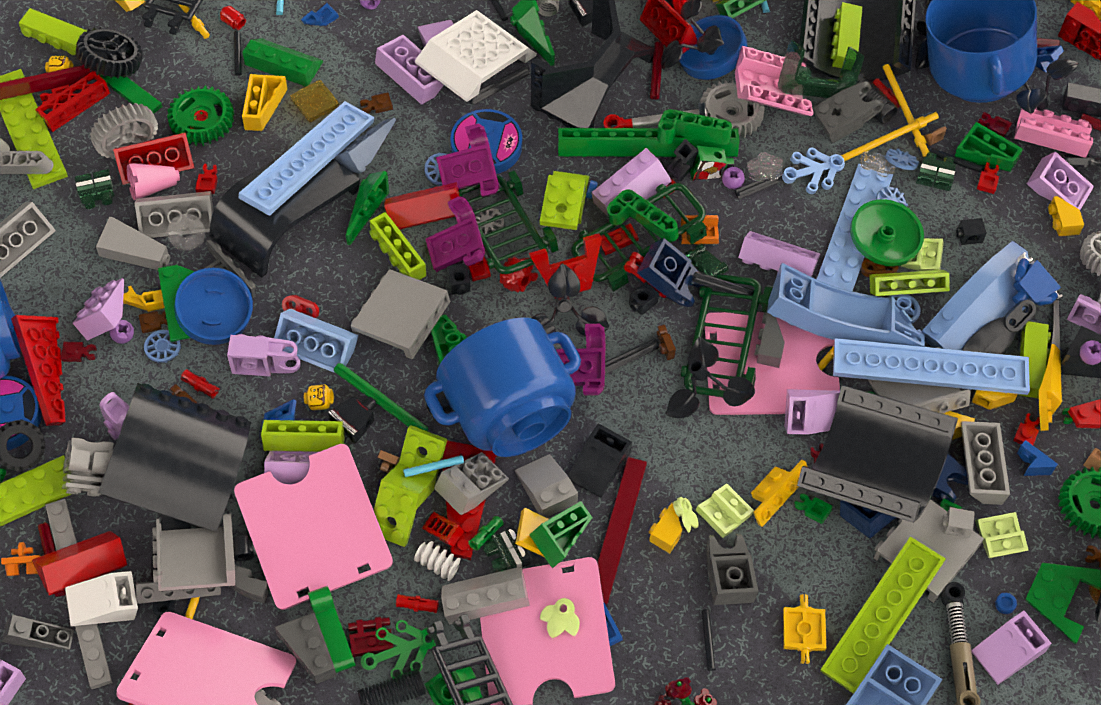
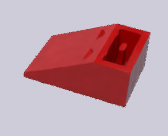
(1082, 30)

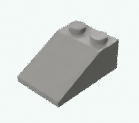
(547, 486)

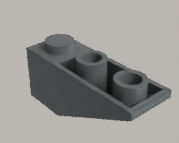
(772, 342)
(37, 634)

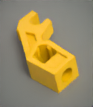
(139, 301)

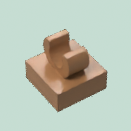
(388, 461)

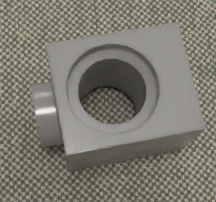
(958, 522)

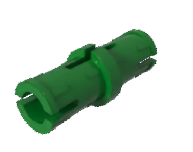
(485, 533)

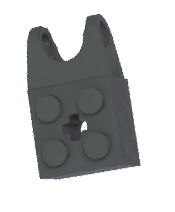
(846, 111)
(731, 572)

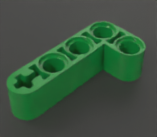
(692, 126)
(665, 225)
(331, 628)

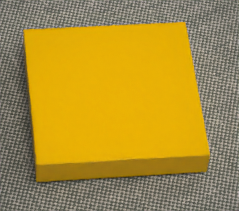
(528, 523)

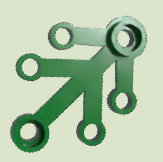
(403, 648)

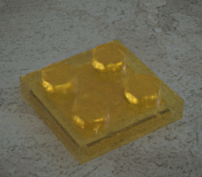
(314, 101)

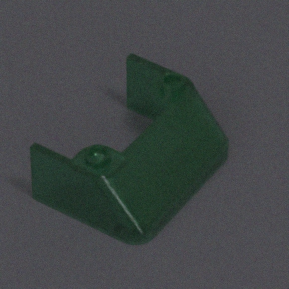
(798, 81)

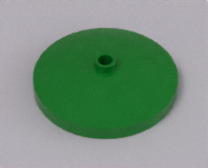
(887, 232)

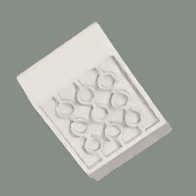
(471, 54)

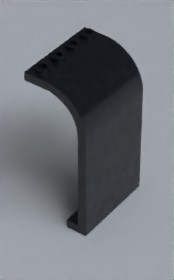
(253, 234)

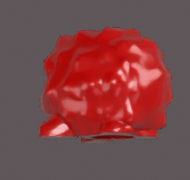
(518, 280)

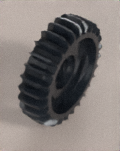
(93, 52)

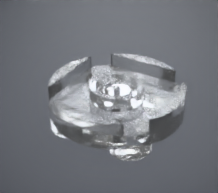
(877, 163)
(765, 167)
(176, 236)

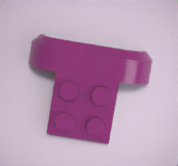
(471, 165)
(458, 241)
(592, 368)

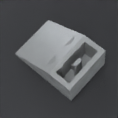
(470, 482)

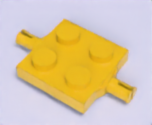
(804, 629)

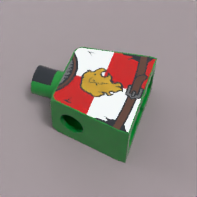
(710, 163)

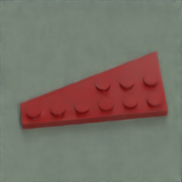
(43, 360)
(470, 520)

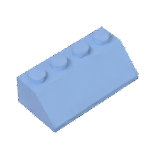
(316, 340)

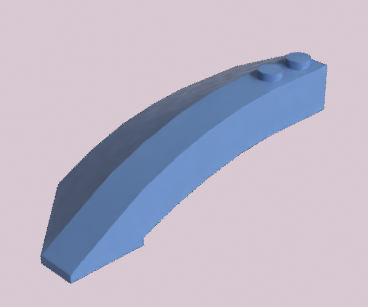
(977, 302)
(839, 312)
(895, 681)

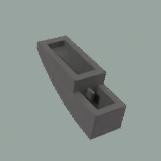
(250, 587)

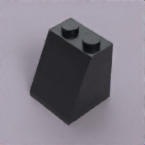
(1073, 363)

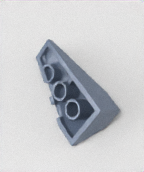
(365, 147)

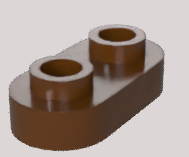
(876, 268)

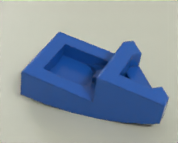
(322, 17)

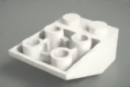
(102, 599)

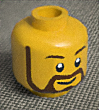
(58, 63)
(319, 397)

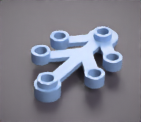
(814, 168)

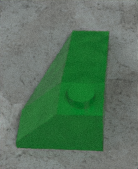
(531, 28)
(370, 196)
(170, 280)
(445, 337)
(440, 693)

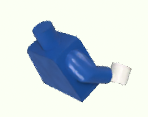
(1034, 283)

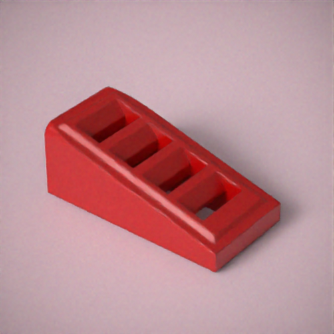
(452, 536)

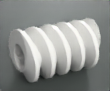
(437, 561)

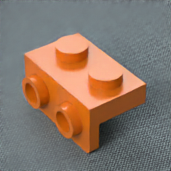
(711, 223)

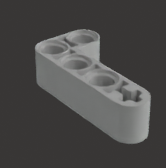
(23, 161)

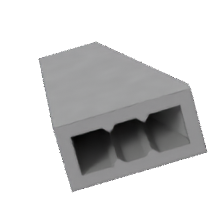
(131, 246)

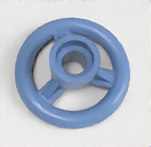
(904, 303)

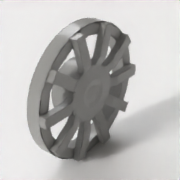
(490, 226)

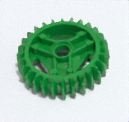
(200, 99)
(1080, 486)

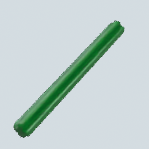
(380, 398)

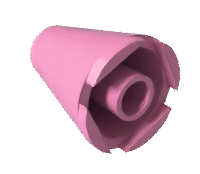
(150, 179)

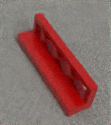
(75, 103)

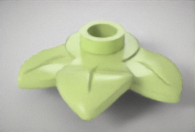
(684, 508)
(560, 621)

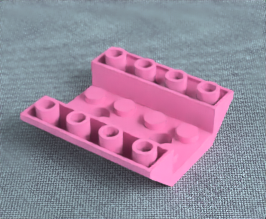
(758, 79)
(1054, 132)

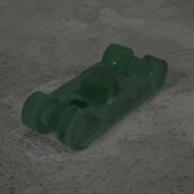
(706, 262)

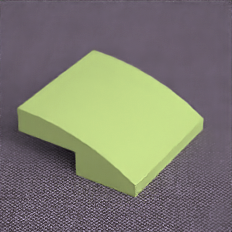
(928, 257)
(724, 510)
(1002, 535)

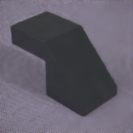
(684, 161)

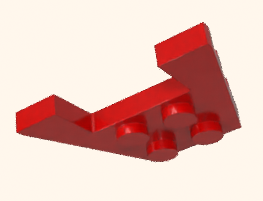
(583, 265)

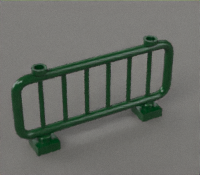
(694, 229)
(548, 240)
(757, 298)

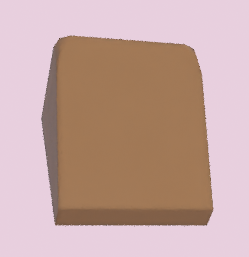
(935, 135)
(1094, 460)

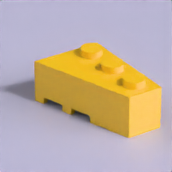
(262, 99)

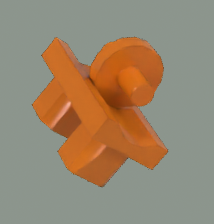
(12, 563)

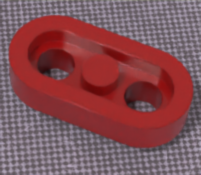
(302, 305)

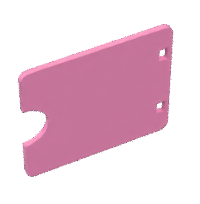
(796, 370)
(314, 528)
(527, 653)
(201, 666)

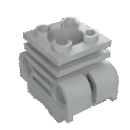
(87, 466)

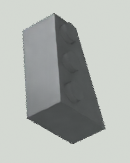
(308, 645)

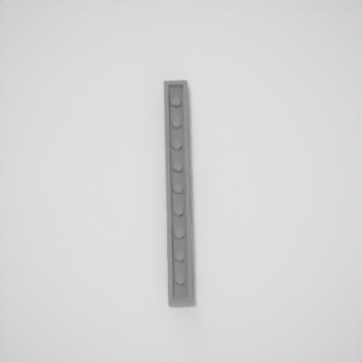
(88, 635)

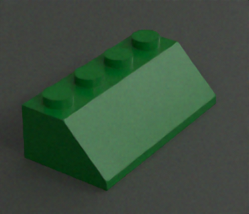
(281, 61)

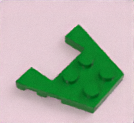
(1054, 590)

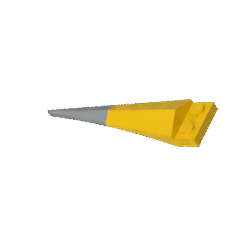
(1050, 389)

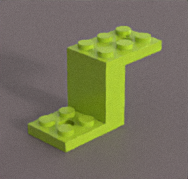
(564, 200)
(402, 495)

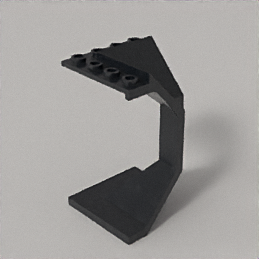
(578, 90)

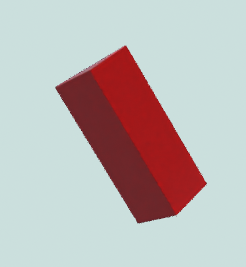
(667, 24)
(165, 151)
(421, 206)
(80, 562)

